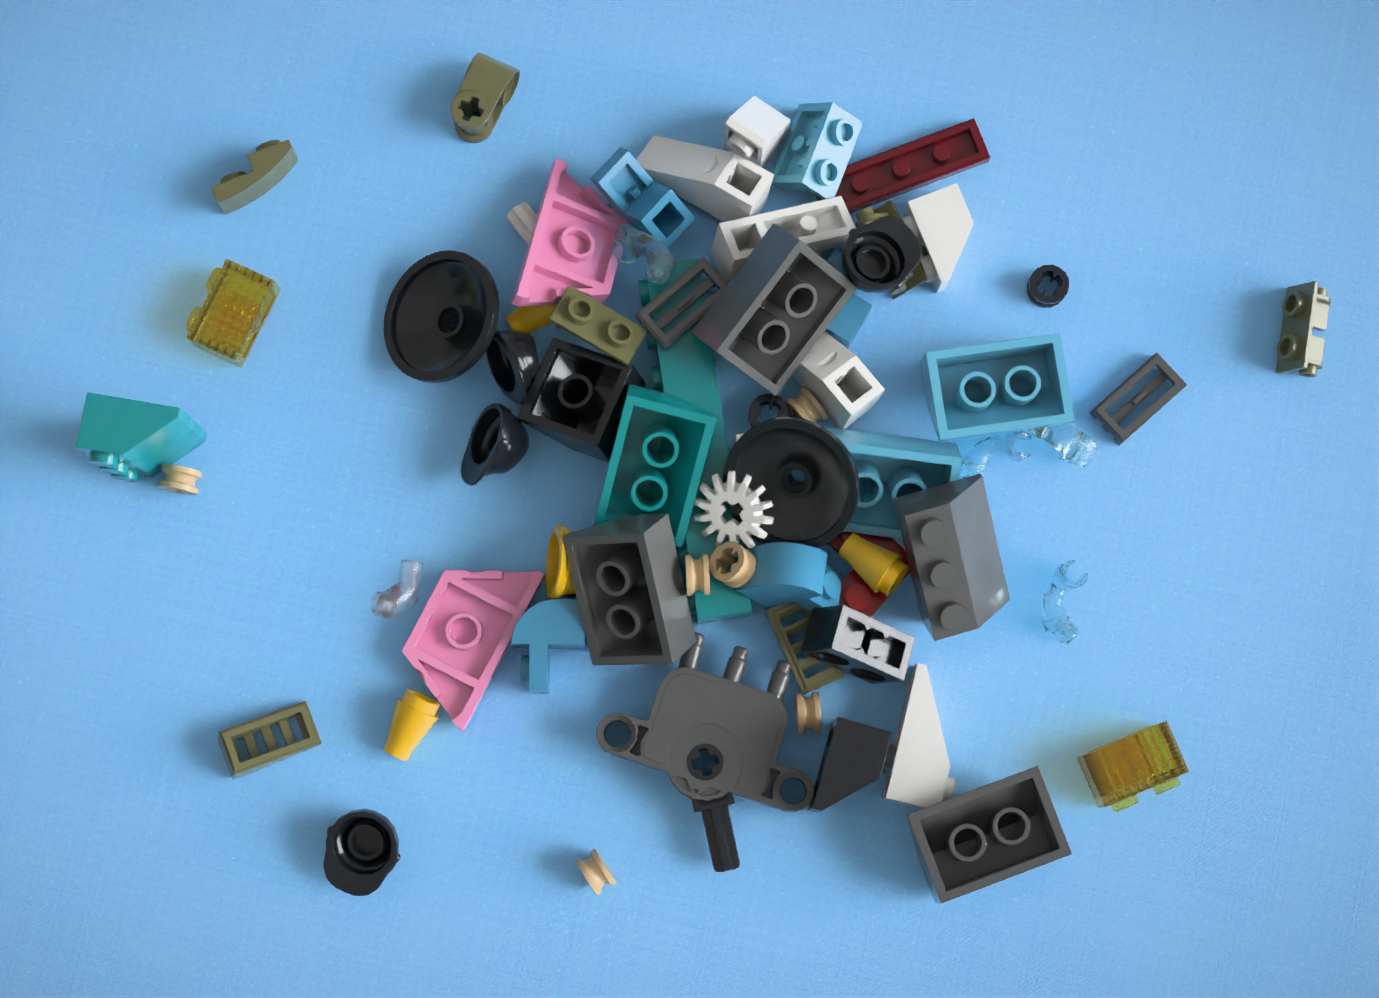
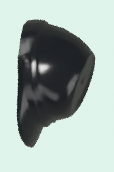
(880, 255)
(513, 362)
(494, 444)
(360, 851)

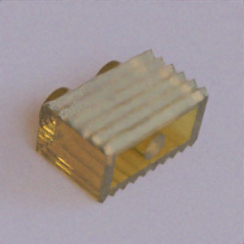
(232, 312)
(1132, 766)

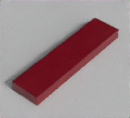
(912, 166)

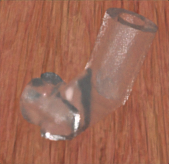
(401, 595)

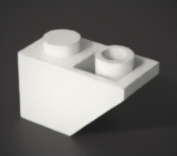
(755, 131)
(942, 228)

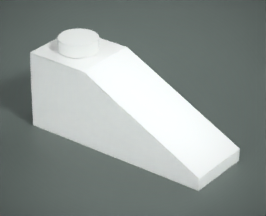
(816, 224)
(921, 757)

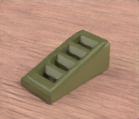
(781, 634)
(246, 730)

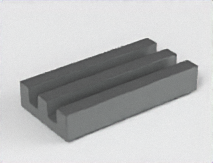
(655, 328)
(1110, 423)

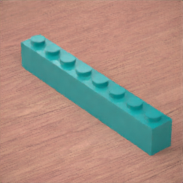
(690, 374)

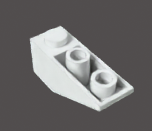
(708, 177)
(838, 381)

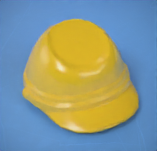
(558, 575)

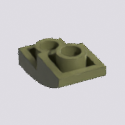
(269, 166)

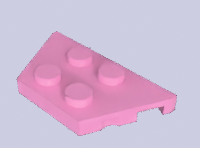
(568, 244)
(467, 634)

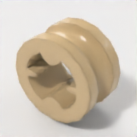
(806, 407)
(179, 479)
(740, 572)
(697, 575)
(808, 713)
(596, 871)

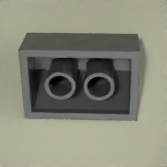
(774, 309)
(952, 556)
(630, 591)
(987, 835)

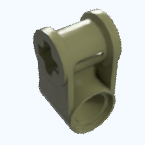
(485, 91)

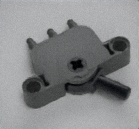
(729, 722)

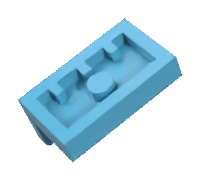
(816, 149)

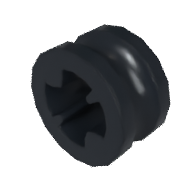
(1059, 293)
(755, 410)

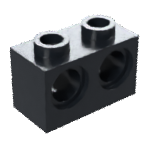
(857, 644)

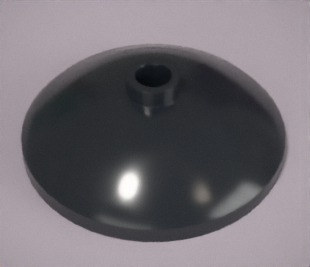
(425, 315)
(806, 510)

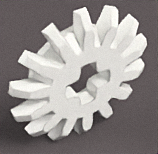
(733, 493)

